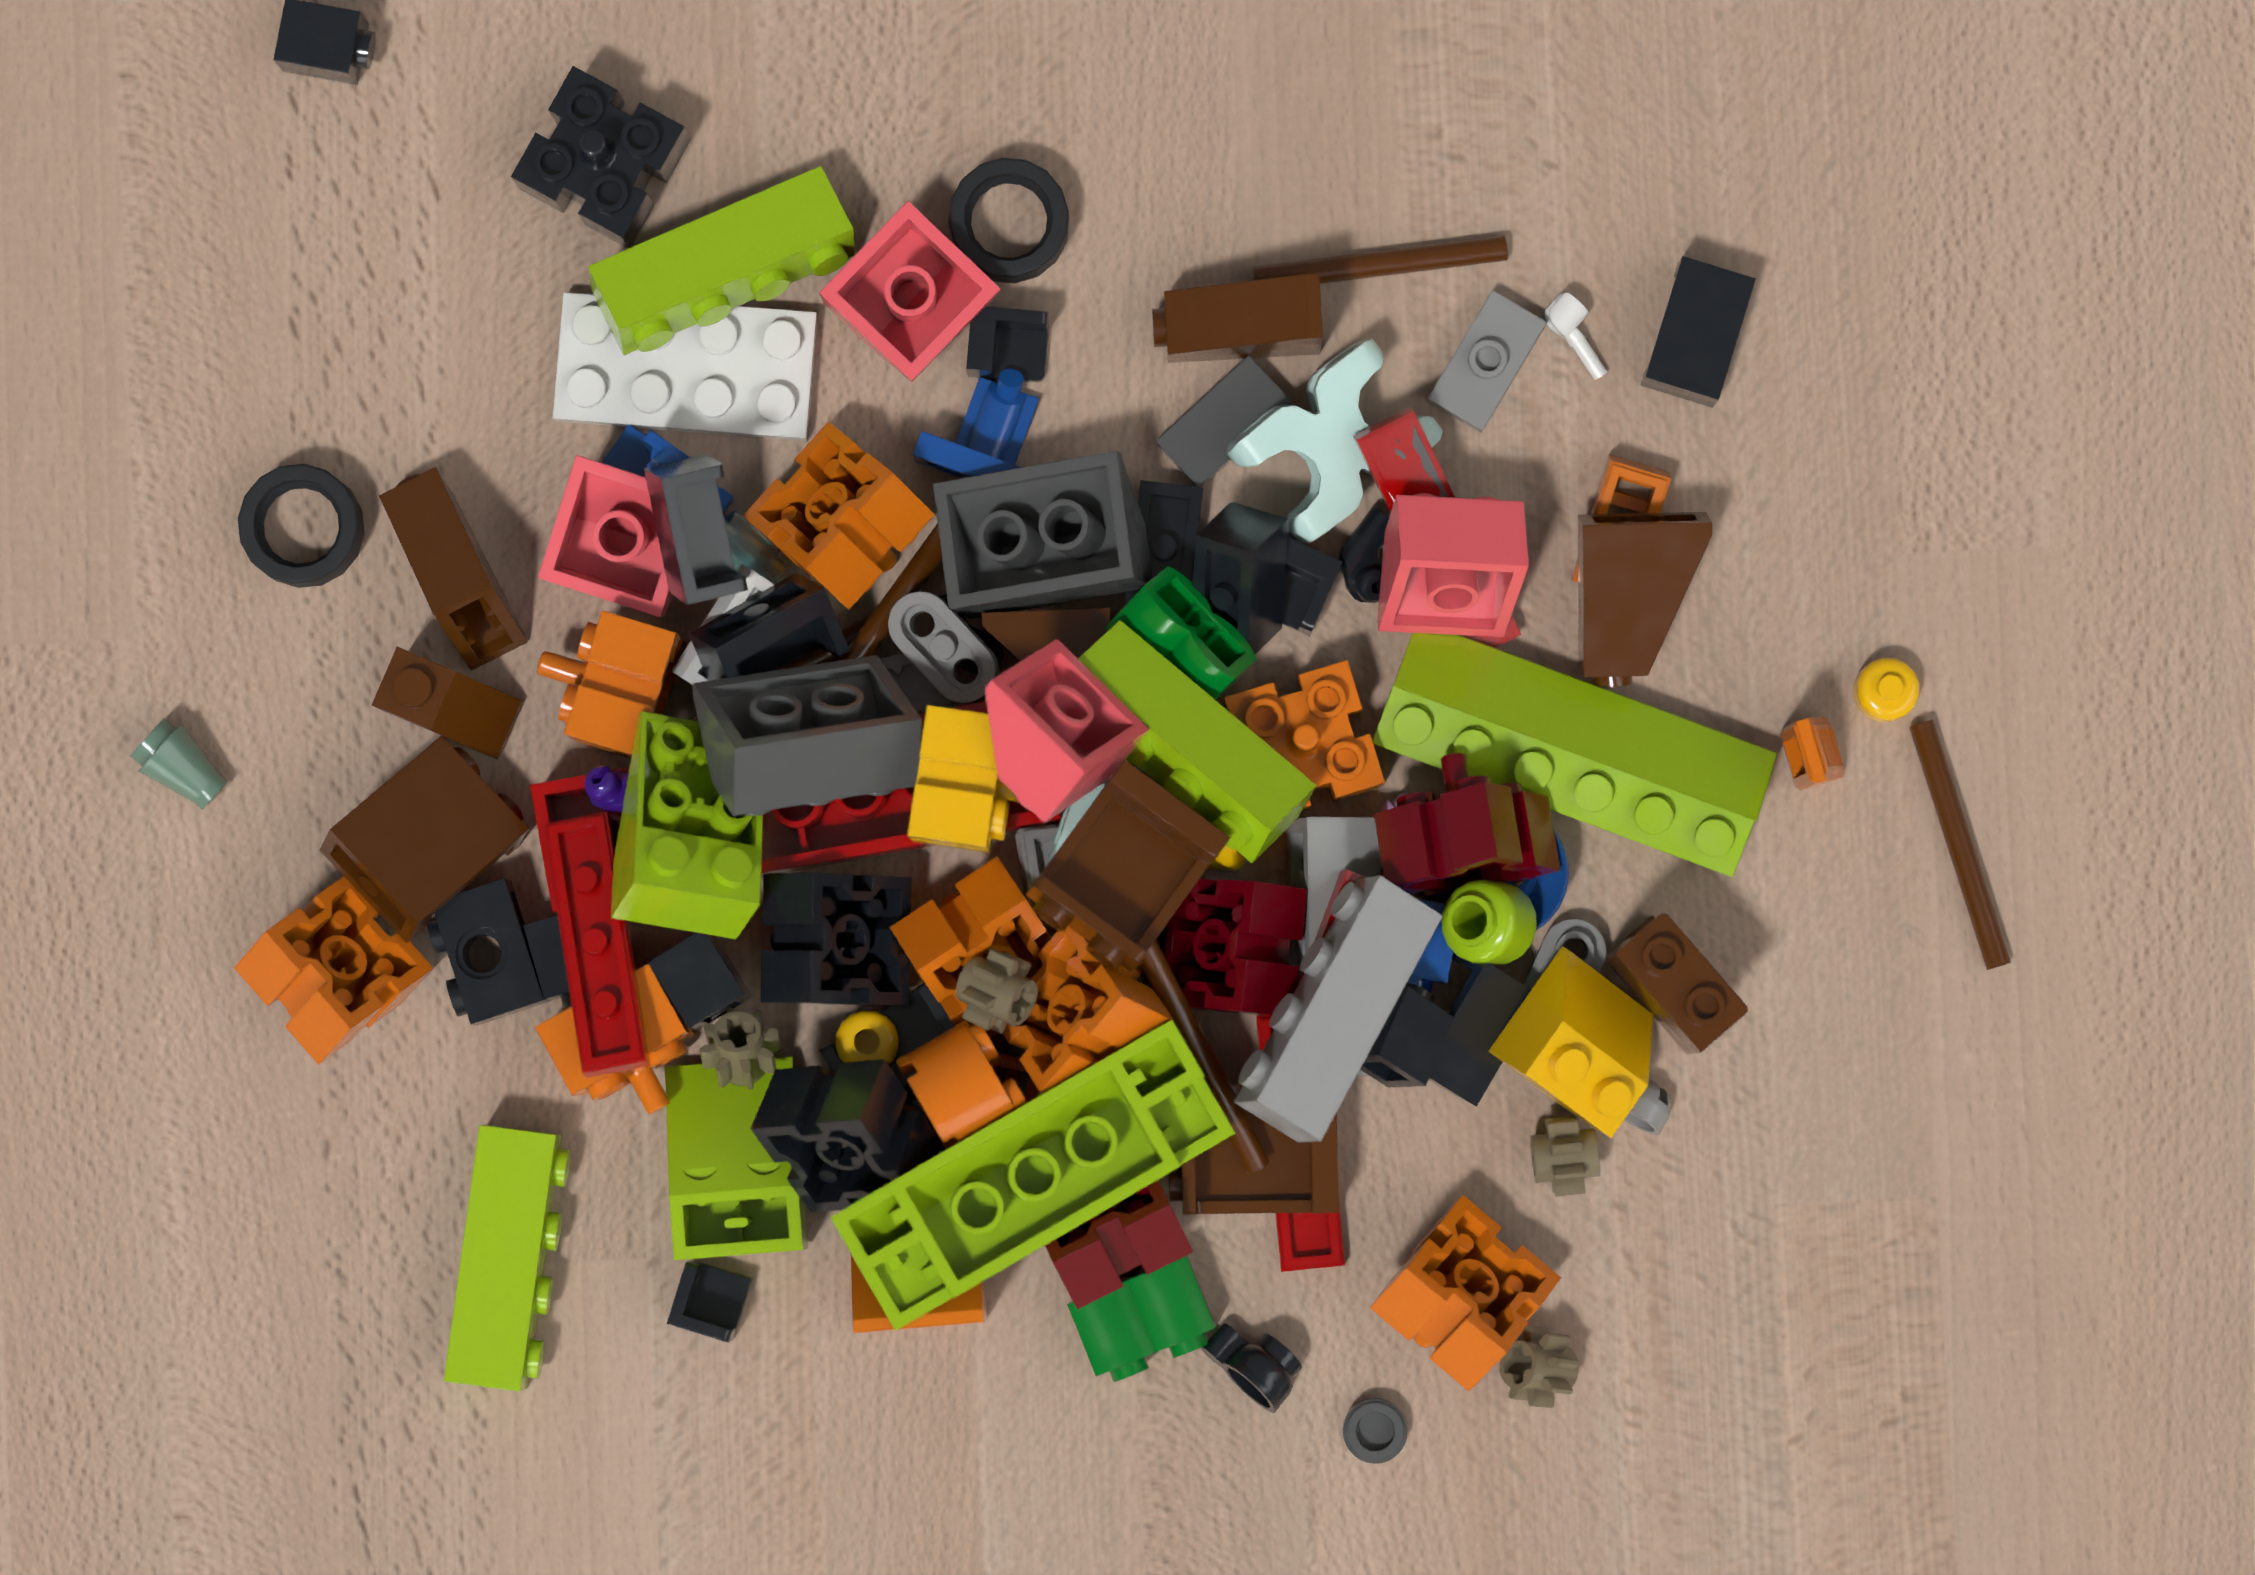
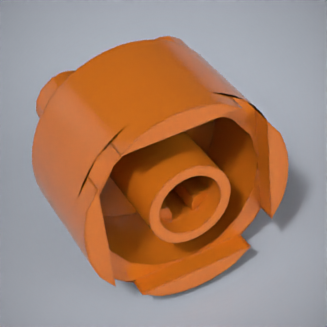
(958, 1083)

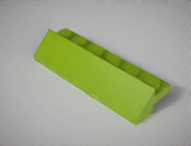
(1580, 746)
(1033, 1175)

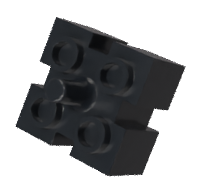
(601, 157)
(834, 939)
(842, 1131)

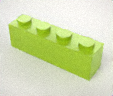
(722, 261)
(1199, 746)
(505, 1257)

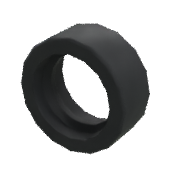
(1019, 173)
(254, 512)

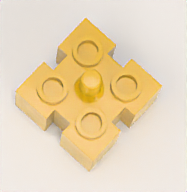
(957, 784)

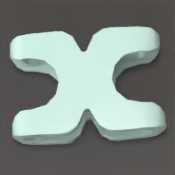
(1322, 439)

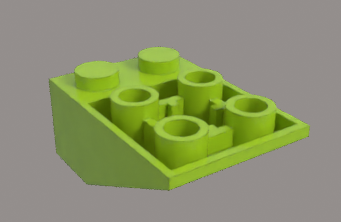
(678, 845)
(720, 1178)

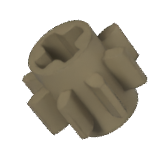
(996, 991)
(740, 1048)
(1565, 1155)
(1539, 1367)

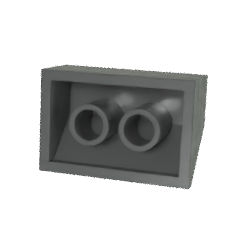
(1041, 535)
(808, 735)

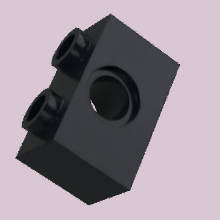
(514, 981)

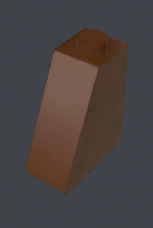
(1241, 320)
(452, 568)
(1632, 586)

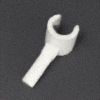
(1563, 319)

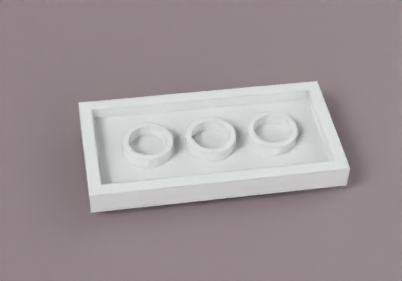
(724, 378)

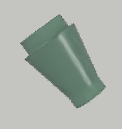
(178, 763)

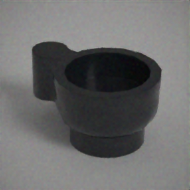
(1258, 1369)

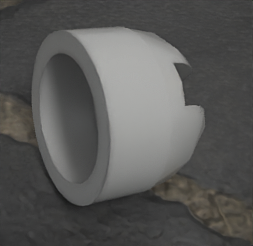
(1651, 1110)

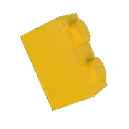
(1580, 1043)

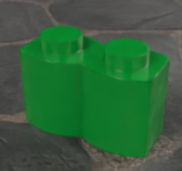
(1187, 632)
(1143, 1319)

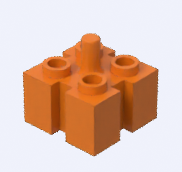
(839, 515)
(621, 675)
(1314, 729)
(984, 917)
(332, 969)
(1081, 1012)
(665, 1042)
(1465, 1293)

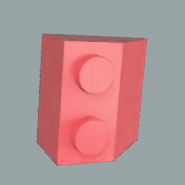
(908, 292)
(607, 539)
(1452, 565)
(1057, 730)

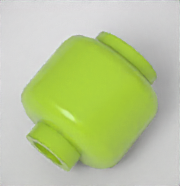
(1488, 922)

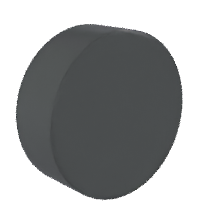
(1374, 1430)

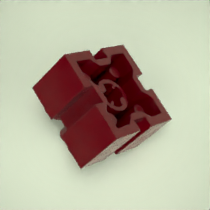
(1466, 835)
(1234, 944)
(1119, 1242)

